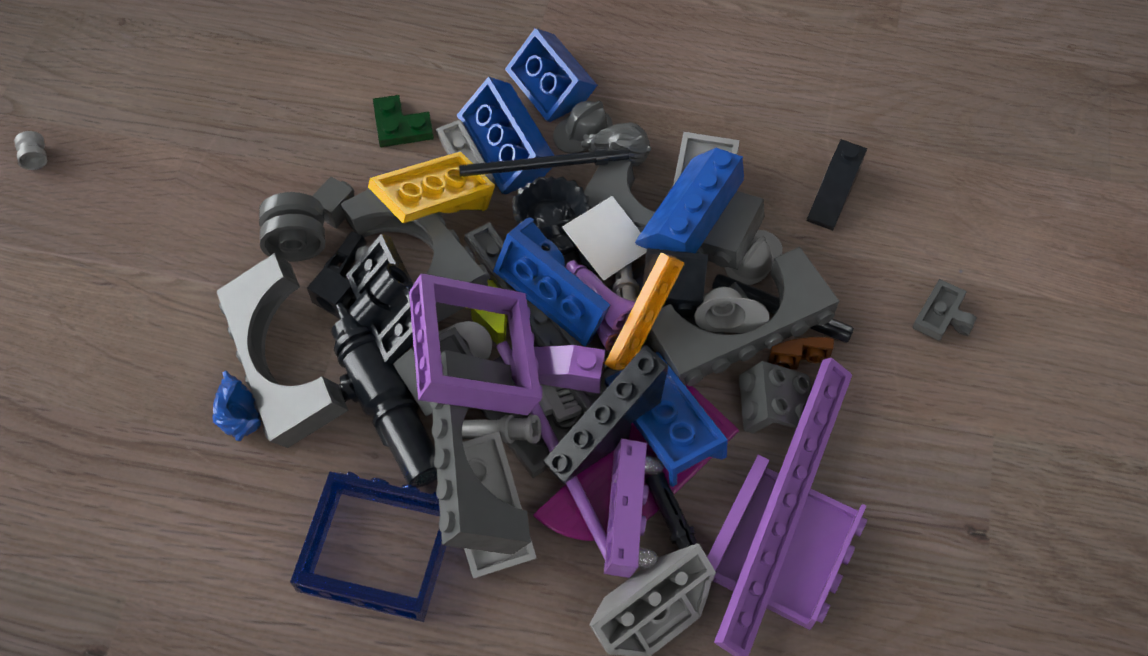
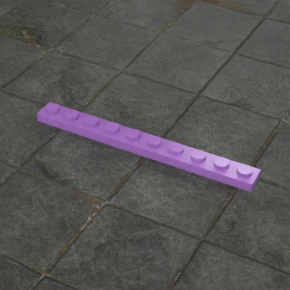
(783, 510)

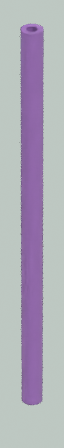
(573, 485)

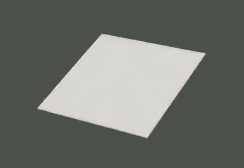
(606, 237)

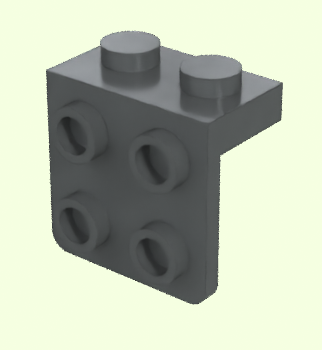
(772, 396)

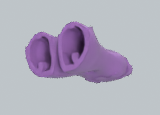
(618, 311)

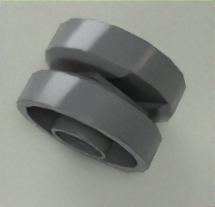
(292, 226)

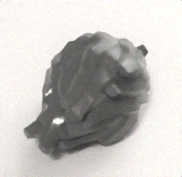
(620, 137)

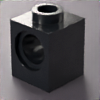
(329, 290)

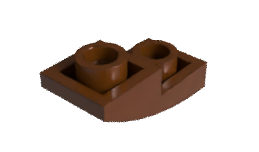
(791, 352)

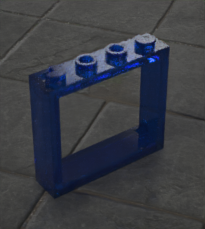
(354, 594)

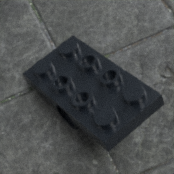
(383, 298)

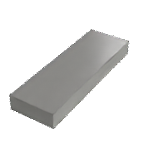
(456, 139)

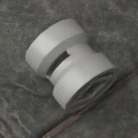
(30, 150)

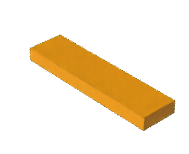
(644, 311)

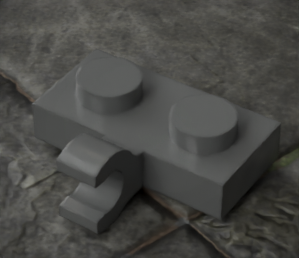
(943, 310)

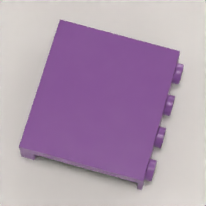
(813, 554)

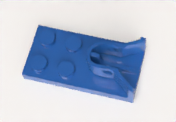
(549, 283)
(679, 428)

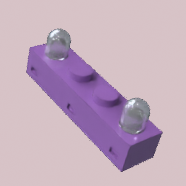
(625, 509)

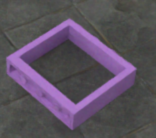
(465, 392)

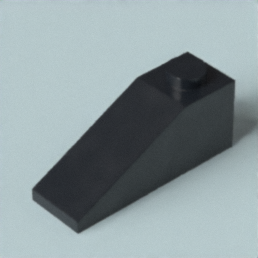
(837, 184)

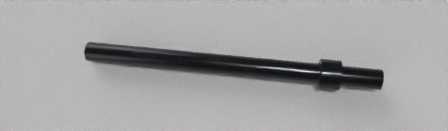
(599, 156)

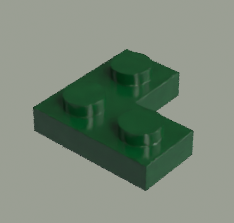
(396, 128)

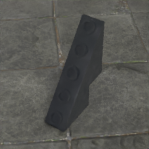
(611, 416)

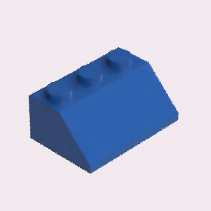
(550, 75)

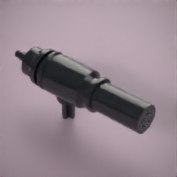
(384, 397)

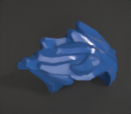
(235, 408)

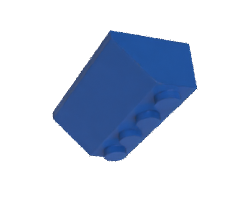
(504, 132)
(694, 202)

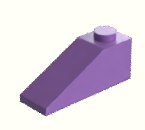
(569, 367)

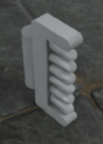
(553, 404)

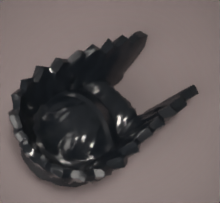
(553, 205)

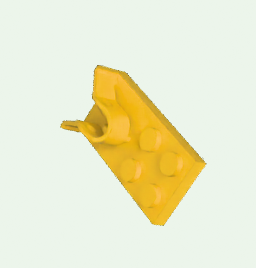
(432, 188)

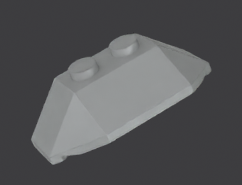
(654, 604)

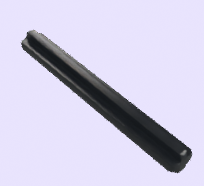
(833, 328)

